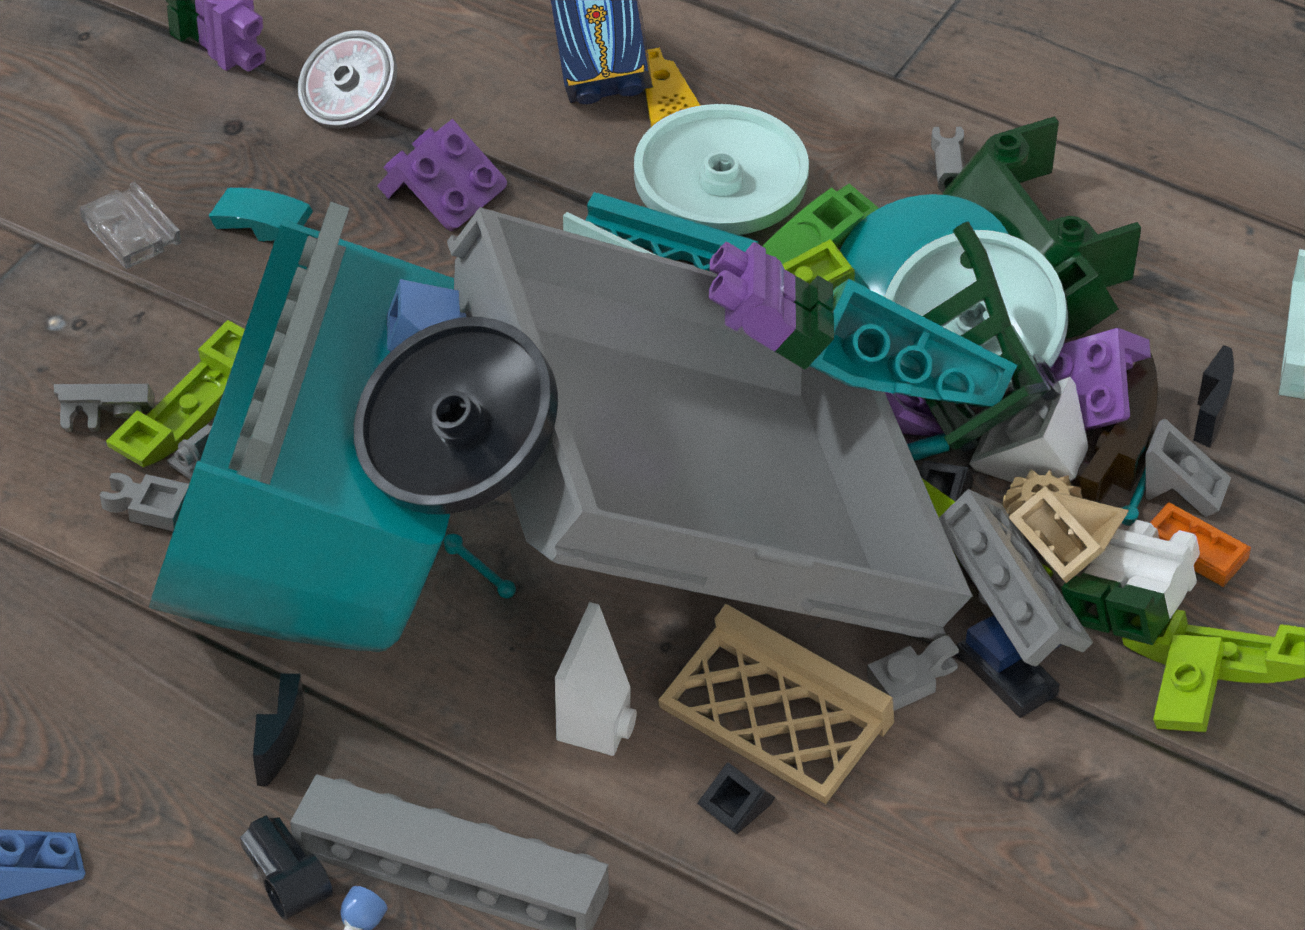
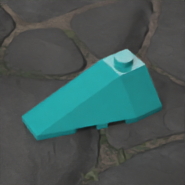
(906, 354)

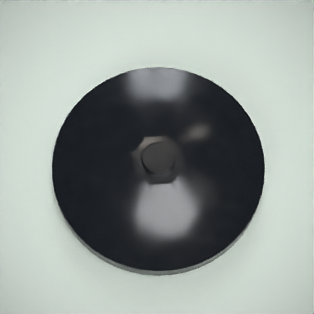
(455, 415)

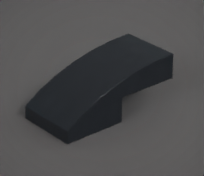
(1214, 396)
(278, 732)

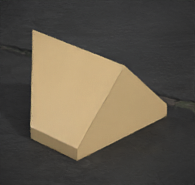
(1067, 529)

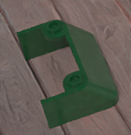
(994, 183)

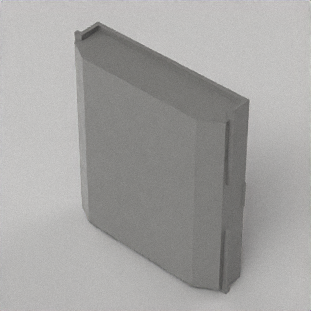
(701, 450)

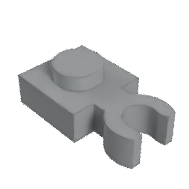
(151, 503)

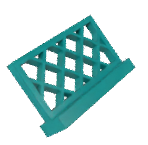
(661, 232)

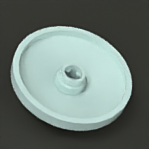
(722, 167)
(1024, 279)

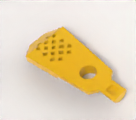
(669, 94)

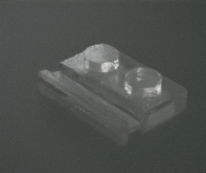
(130, 225)

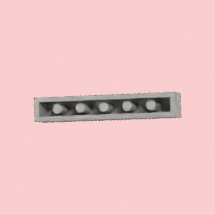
(450, 857)

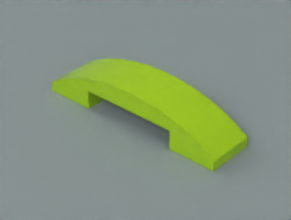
(185, 408)
(1245, 656)

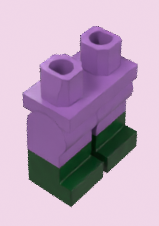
(221, 26)
(773, 303)

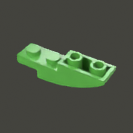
(827, 217)

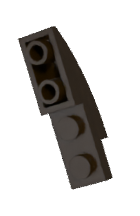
(1123, 445)

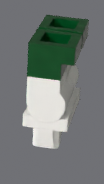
(1133, 579)

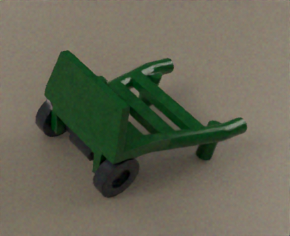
(1032, 375)

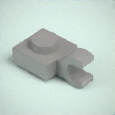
(910, 675)

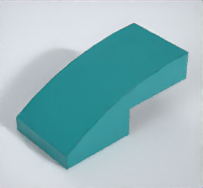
(258, 210)

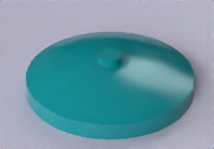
(903, 227)

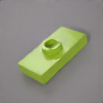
(1189, 683)

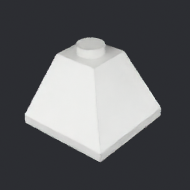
(1037, 439)
(593, 689)

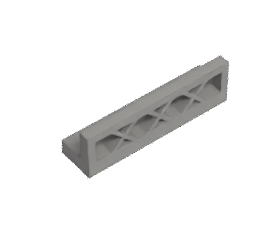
(1011, 578)

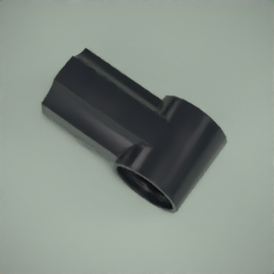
(287, 873)

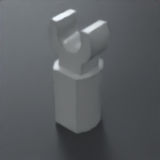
(948, 156)

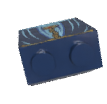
(601, 48)

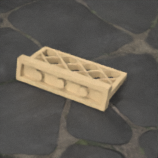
(807, 675)

